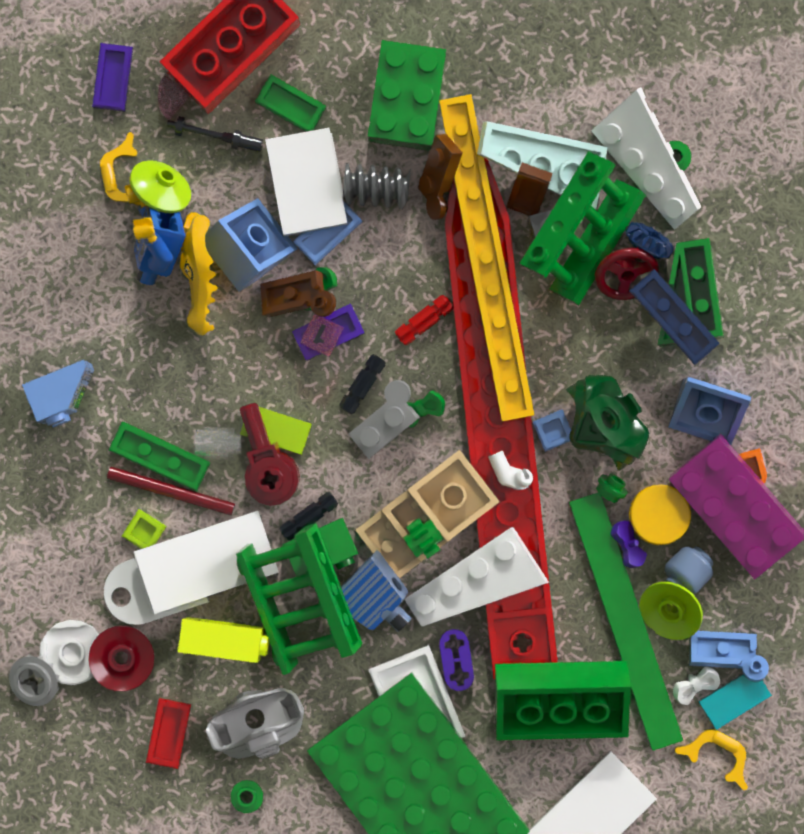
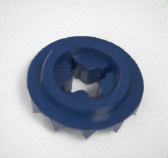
(649, 240)

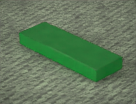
(159, 456)

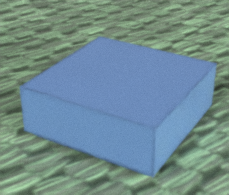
(552, 430)

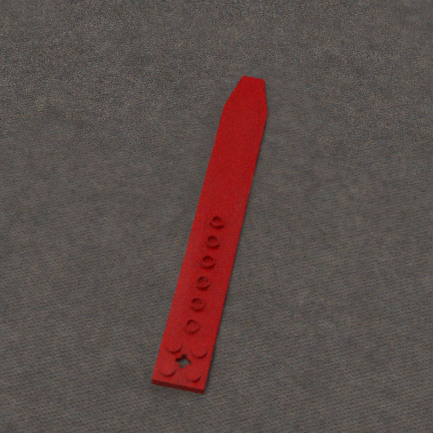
(487, 435)

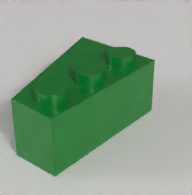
(696, 285)

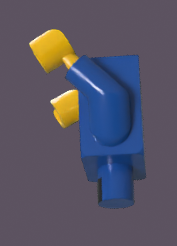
(157, 240)

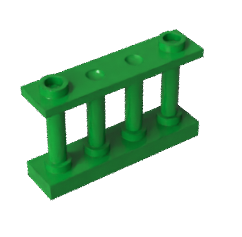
(599, 237)
(320, 576)

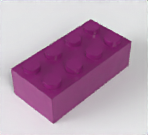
(737, 506)

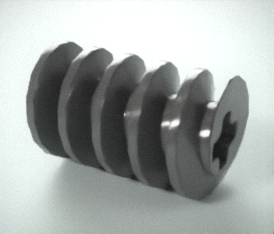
(376, 186)

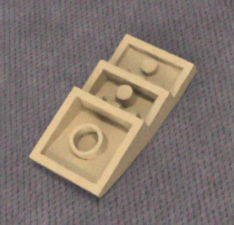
(448, 496)

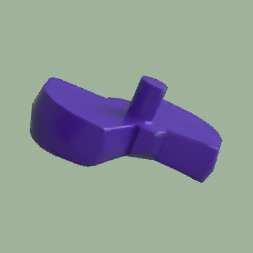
(624, 534)

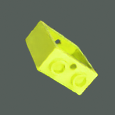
(223, 639)

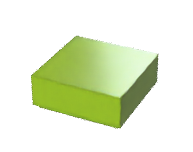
(143, 530)

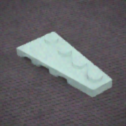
(558, 155)

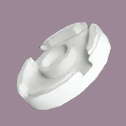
(80, 638)

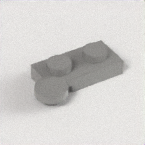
(387, 421)

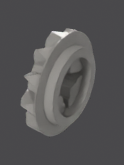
(28, 690)

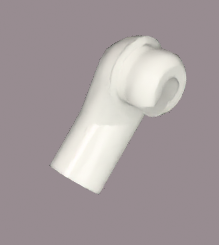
(508, 475)

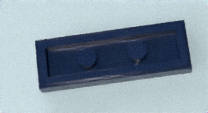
(674, 317)

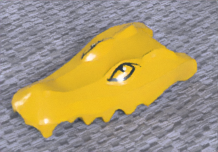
(195, 266)

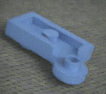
(728, 651)

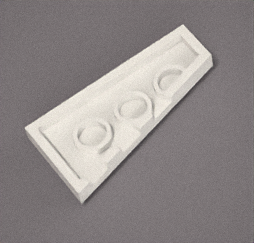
(642, 152)
(485, 576)

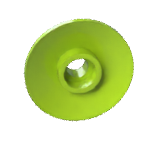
(160, 186)
(663, 617)

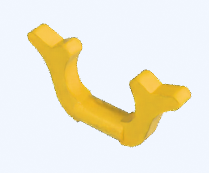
(107, 169)
(724, 741)

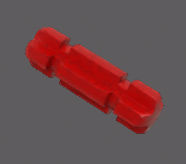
(424, 320)

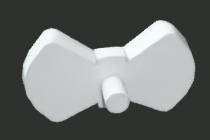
(706, 680)

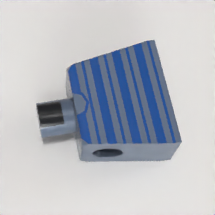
(375, 594)

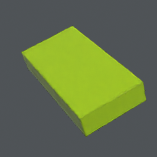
(286, 431)

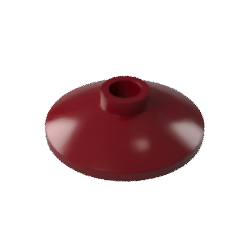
(121, 676)

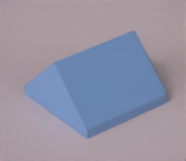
(708, 410)

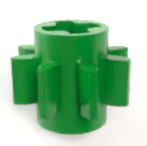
(423, 538)

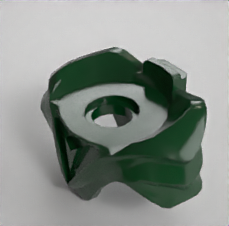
(607, 420)

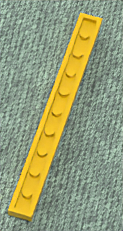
(487, 261)

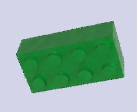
(562, 700)

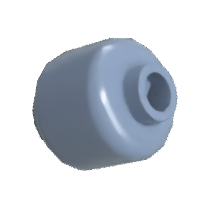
(690, 568)

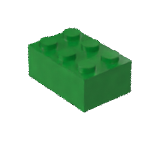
(406, 95)

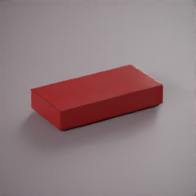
(168, 733)

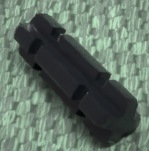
(362, 384)
(308, 515)

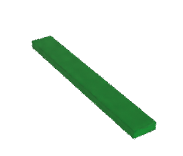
(626, 621)

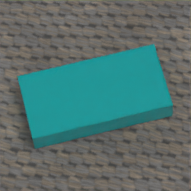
(733, 700)

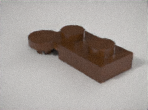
(439, 174)
(296, 294)

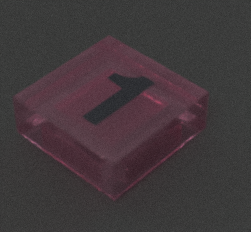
(321, 335)

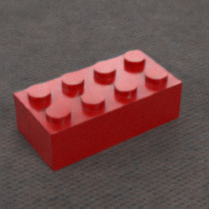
(228, 47)

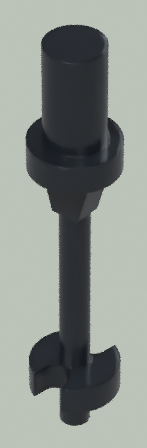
(235, 139)

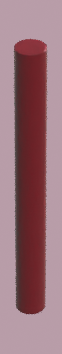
(170, 491)

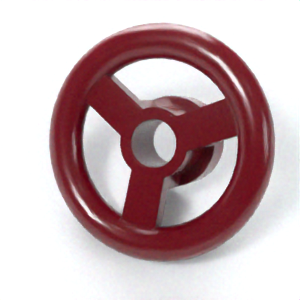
(627, 268)

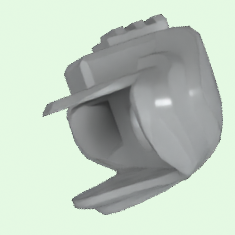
(282, 722)

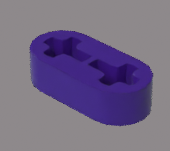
(464, 658)

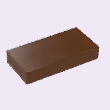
(529, 189)

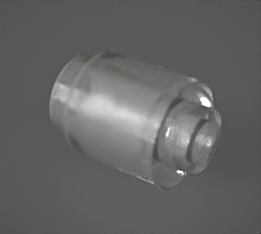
(217, 443)

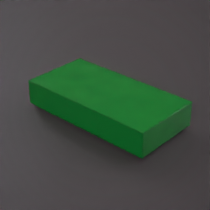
(290, 104)

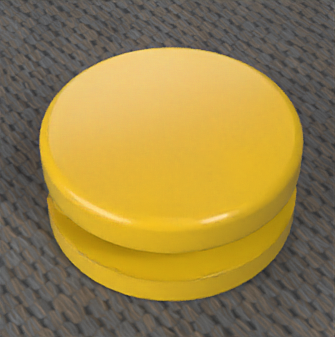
(659, 514)

